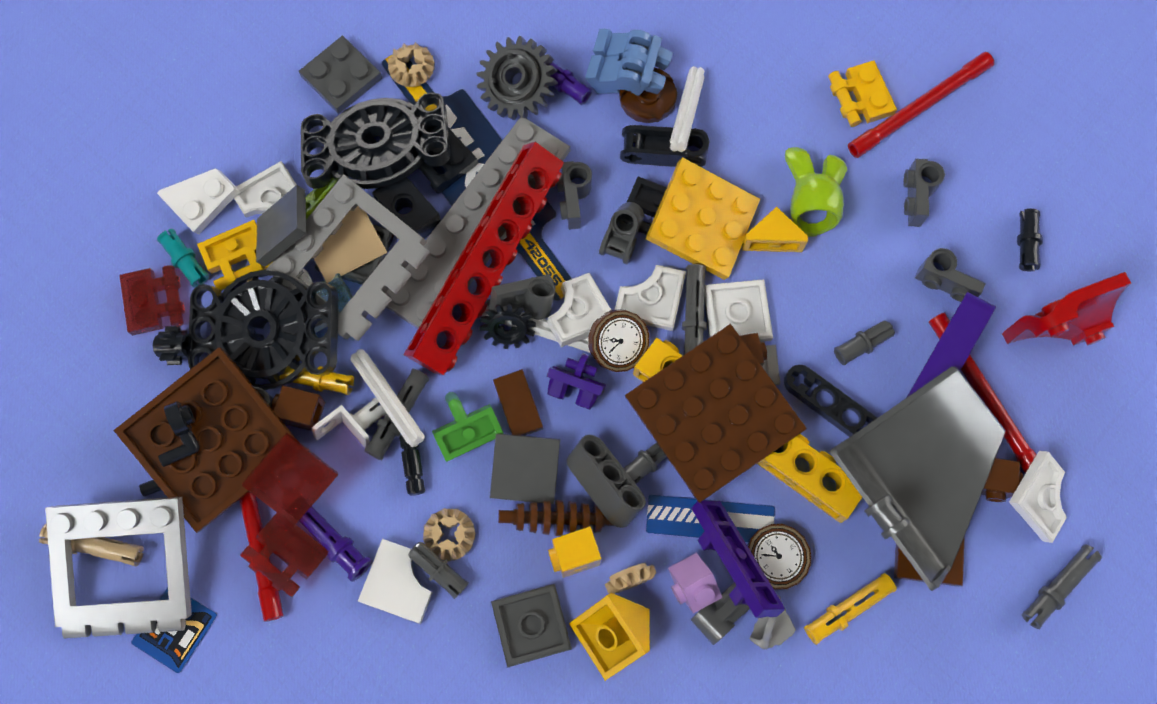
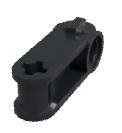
(654, 144)

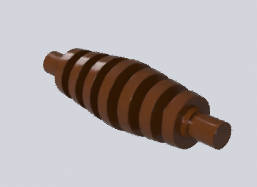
(557, 517)

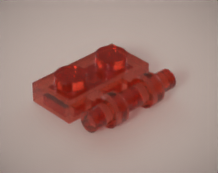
(141, 299)
(290, 545)

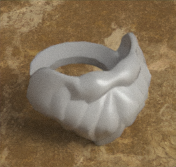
(772, 630)

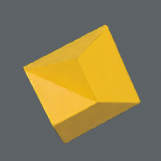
(613, 633)

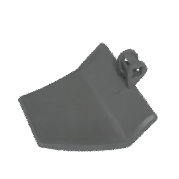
(925, 469)

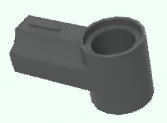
(719, 617)

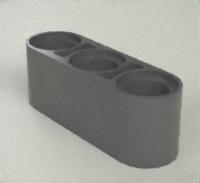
(606, 481)

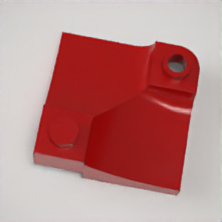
(1076, 317)

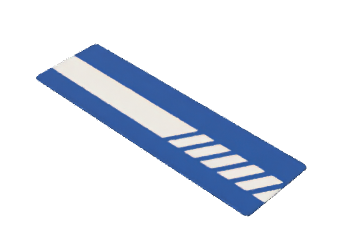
(675, 517)

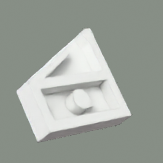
(200, 198)

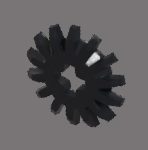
(503, 336)

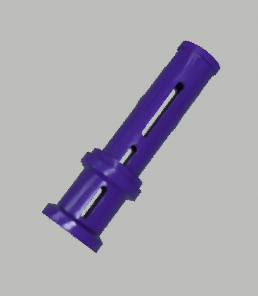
(342, 551)

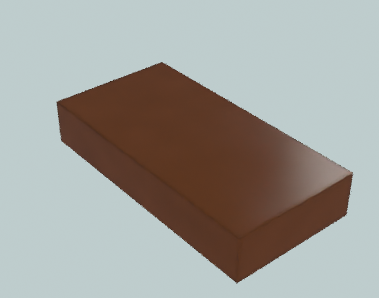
(518, 403)

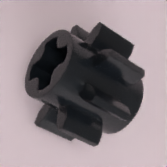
(171, 345)

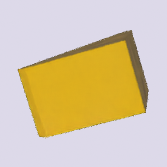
(775, 234)

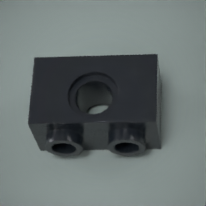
(394, 197)

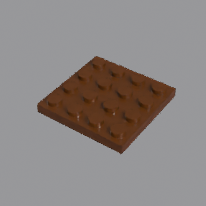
(715, 413)
(230, 426)

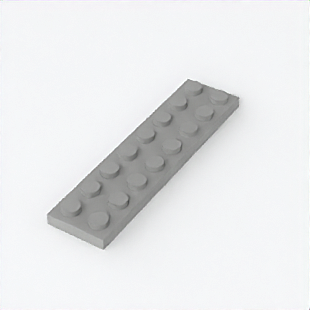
(461, 220)

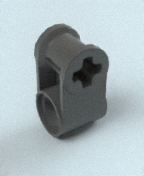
(621, 237)

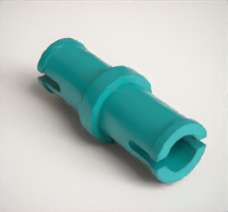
(183, 258)

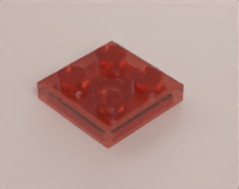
(290, 478)

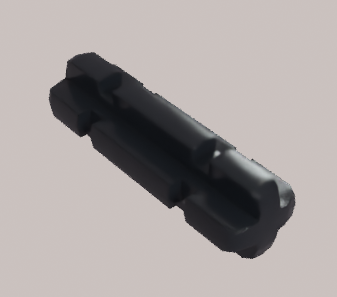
(412, 468)

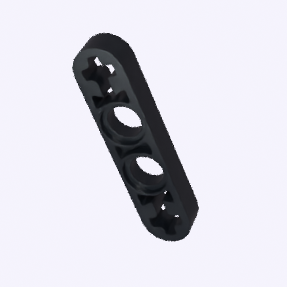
(840, 403)

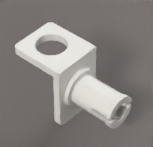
(355, 423)

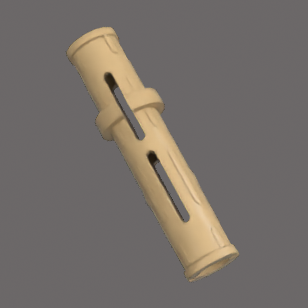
(103, 548)

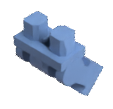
(627, 62)

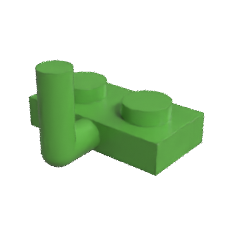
(467, 430)

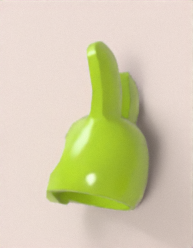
(816, 190)

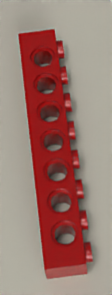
(423, 347)

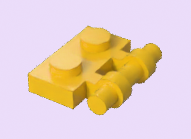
(869, 90)
(229, 249)

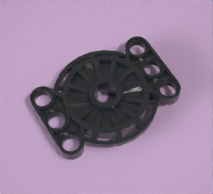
(353, 150)
(250, 306)

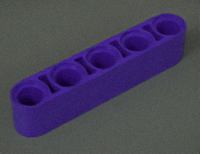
(957, 339)

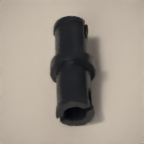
(1029, 240)

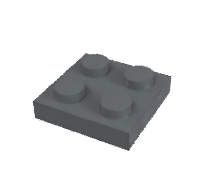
(340, 74)

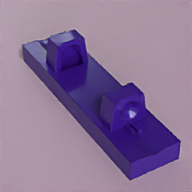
(724, 538)

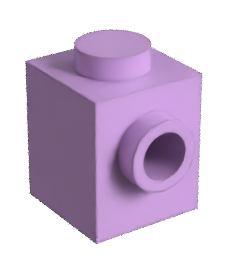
(694, 583)

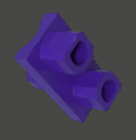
(561, 379)

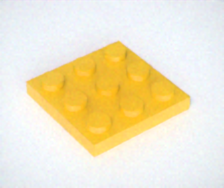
(703, 218)

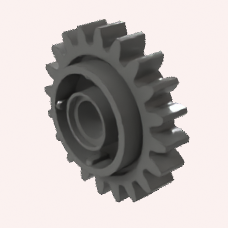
(531, 88)

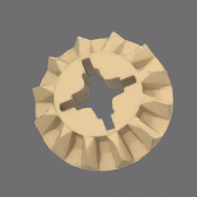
(418, 73)
(464, 534)
(630, 578)

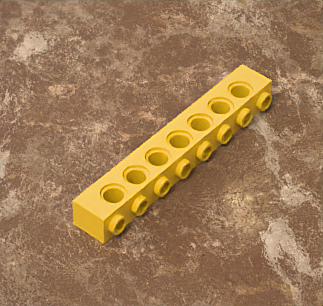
(837, 503)

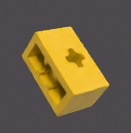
(574, 552)

